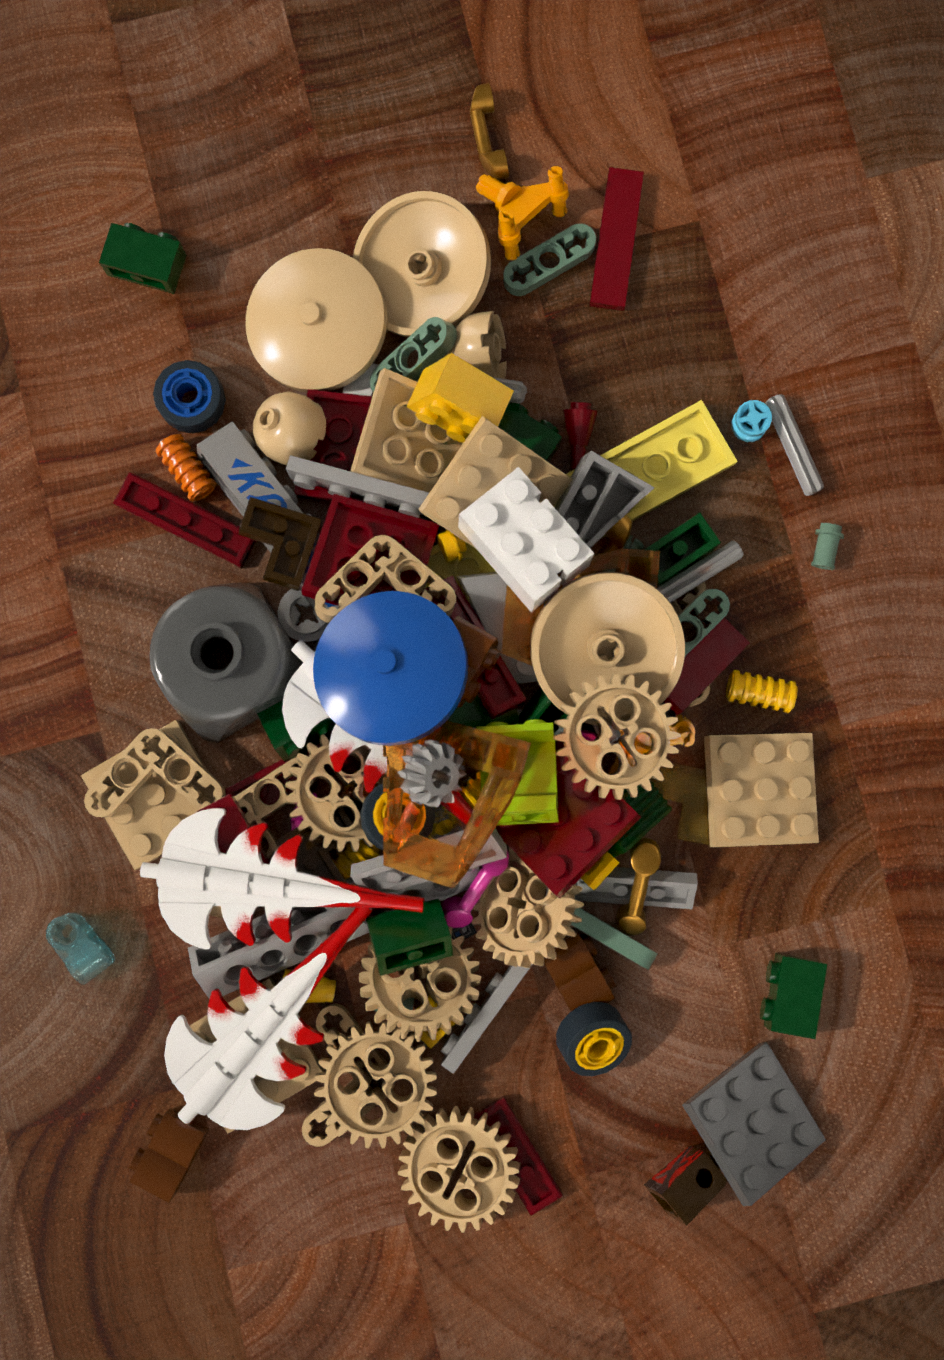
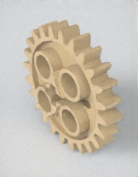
(645, 717)
(319, 812)
(524, 909)
(389, 993)
(347, 1104)
(490, 1184)

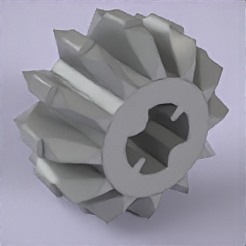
(431, 773)

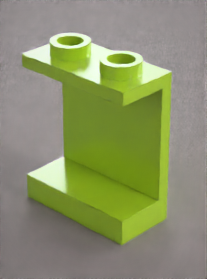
(537, 792)

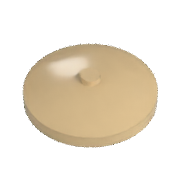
(425, 259)
(316, 320)
(606, 628)

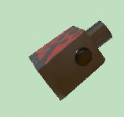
(679, 1188)

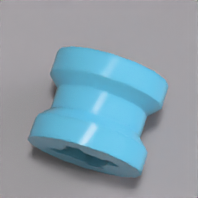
(755, 414)

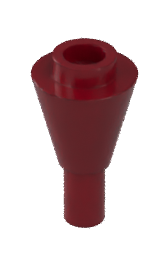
(579, 427)

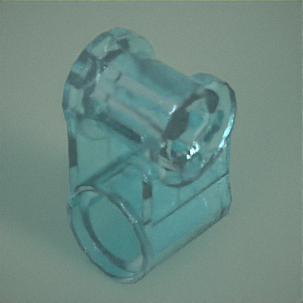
(82, 951)

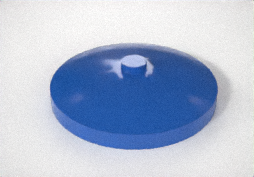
(390, 668)

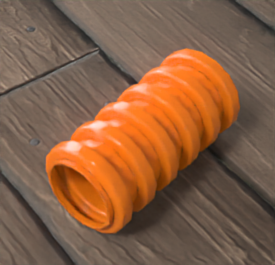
(183, 463)

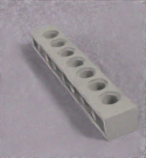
(310, 926)

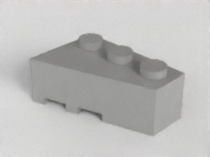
(599, 497)
(487, 600)

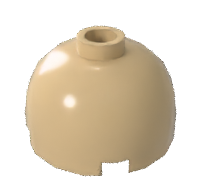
(480, 343)
(289, 426)

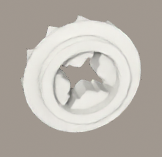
(289, 618)

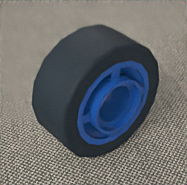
(177, 381)

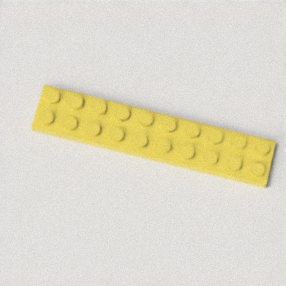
(666, 456)

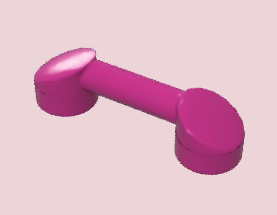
(458, 909)

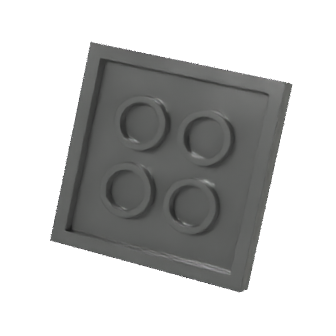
(754, 1123)

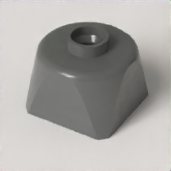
(228, 698)

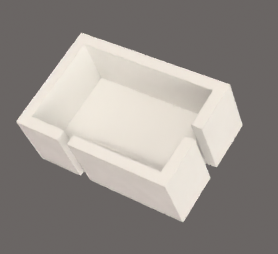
(524, 539)

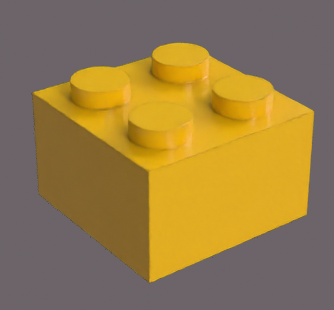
(457, 397)

